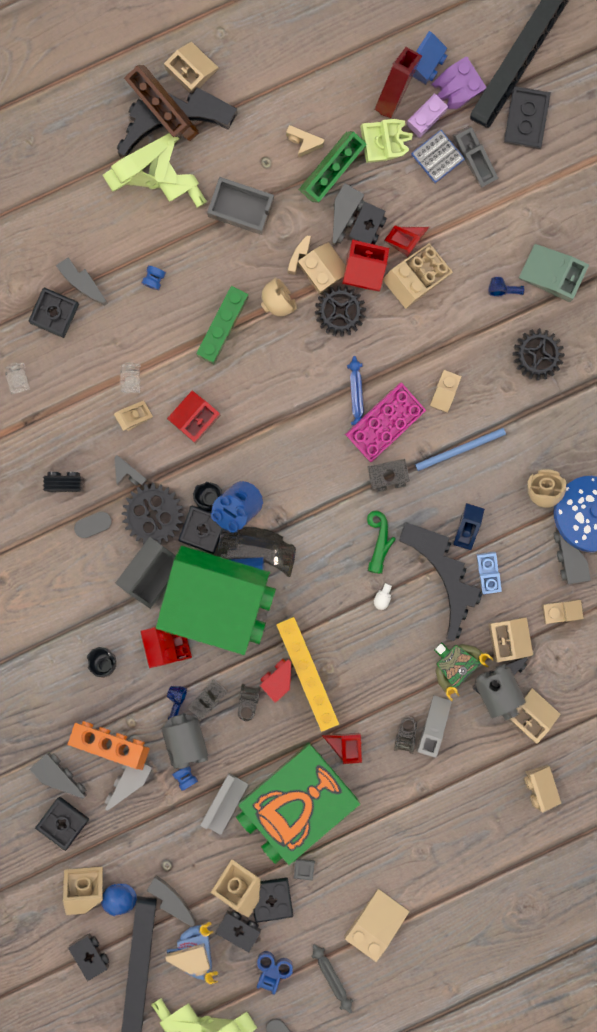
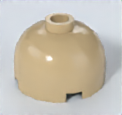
(277, 298)
(546, 488)

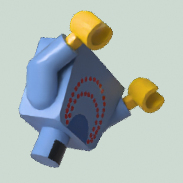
(195, 936)

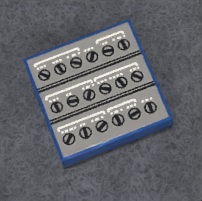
(437, 156)

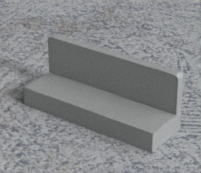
(224, 804)

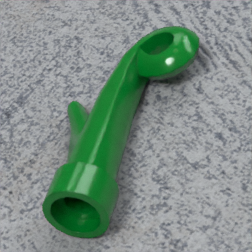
(382, 546)

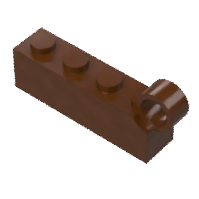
(161, 103)

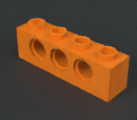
(81, 739)

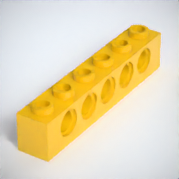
(307, 674)

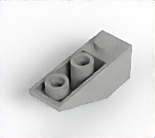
(434, 726)
(127, 784)

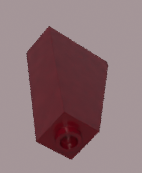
(397, 82)

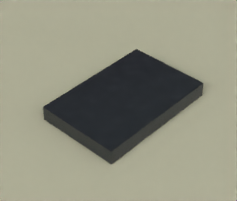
(527, 117)

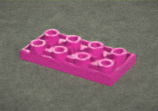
(385, 422)

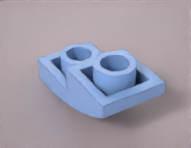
(489, 572)

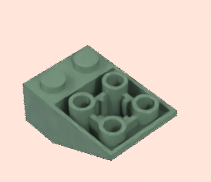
(554, 272)

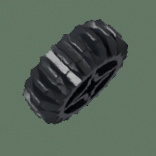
(352, 300)
(546, 356)

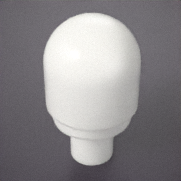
(383, 597)

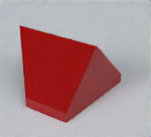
(405, 238)
(346, 746)

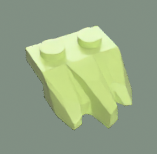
(384, 140)

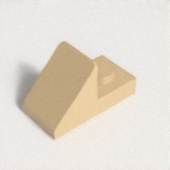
(309, 142)
(445, 391)
(133, 415)
(563, 611)

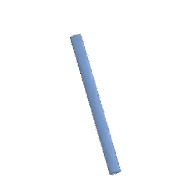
(460, 449)

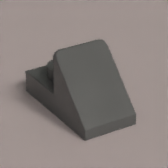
(123, 469)

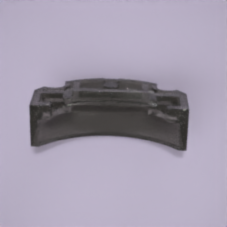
(256, 543)

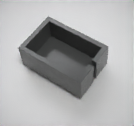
(240, 205)
(147, 573)

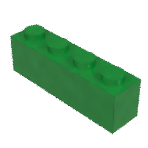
(332, 166)
(222, 325)

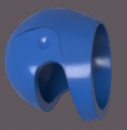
(118, 899)

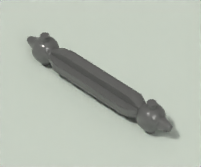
(332, 978)

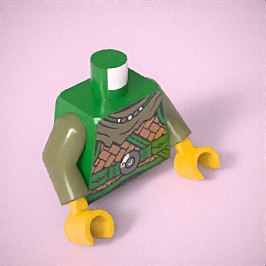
(457, 665)

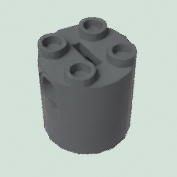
(502, 699)
(184, 741)

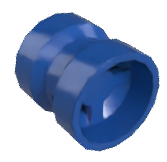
(153, 282)
(187, 781)

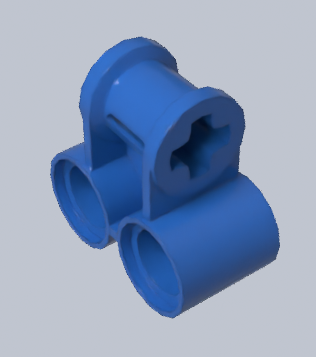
(271, 974)

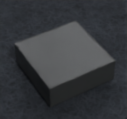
(304, 869)

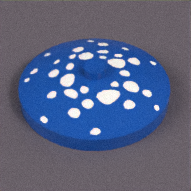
(577, 514)

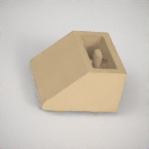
(190, 67)
(510, 639)
(535, 716)
(543, 788)

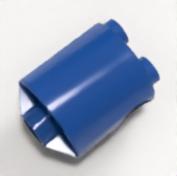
(237, 506)

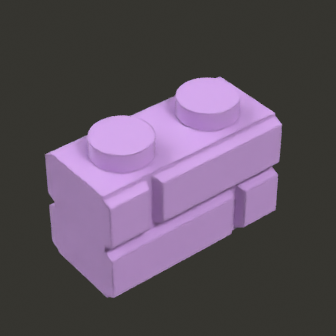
(427, 115)

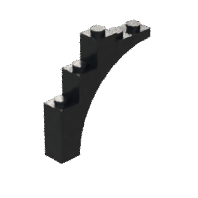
(200, 107)
(459, 594)

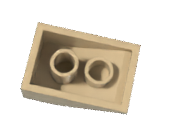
(376, 925)

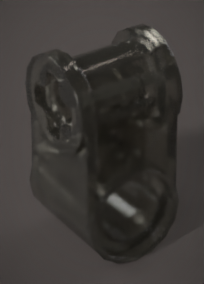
(248, 700)
(406, 736)

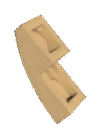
(301, 251)

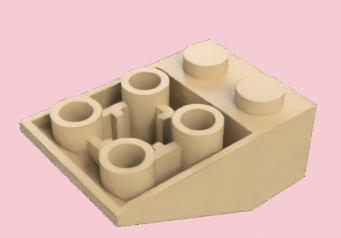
(417, 275)

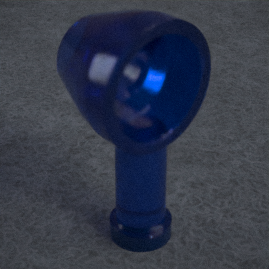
(498, 288)
(177, 695)

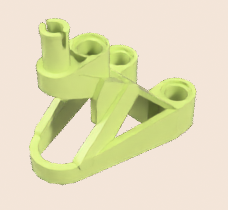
(161, 173)
(187, 1021)

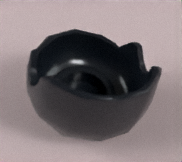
(206, 494)
(101, 662)

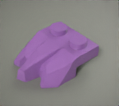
(459, 84)

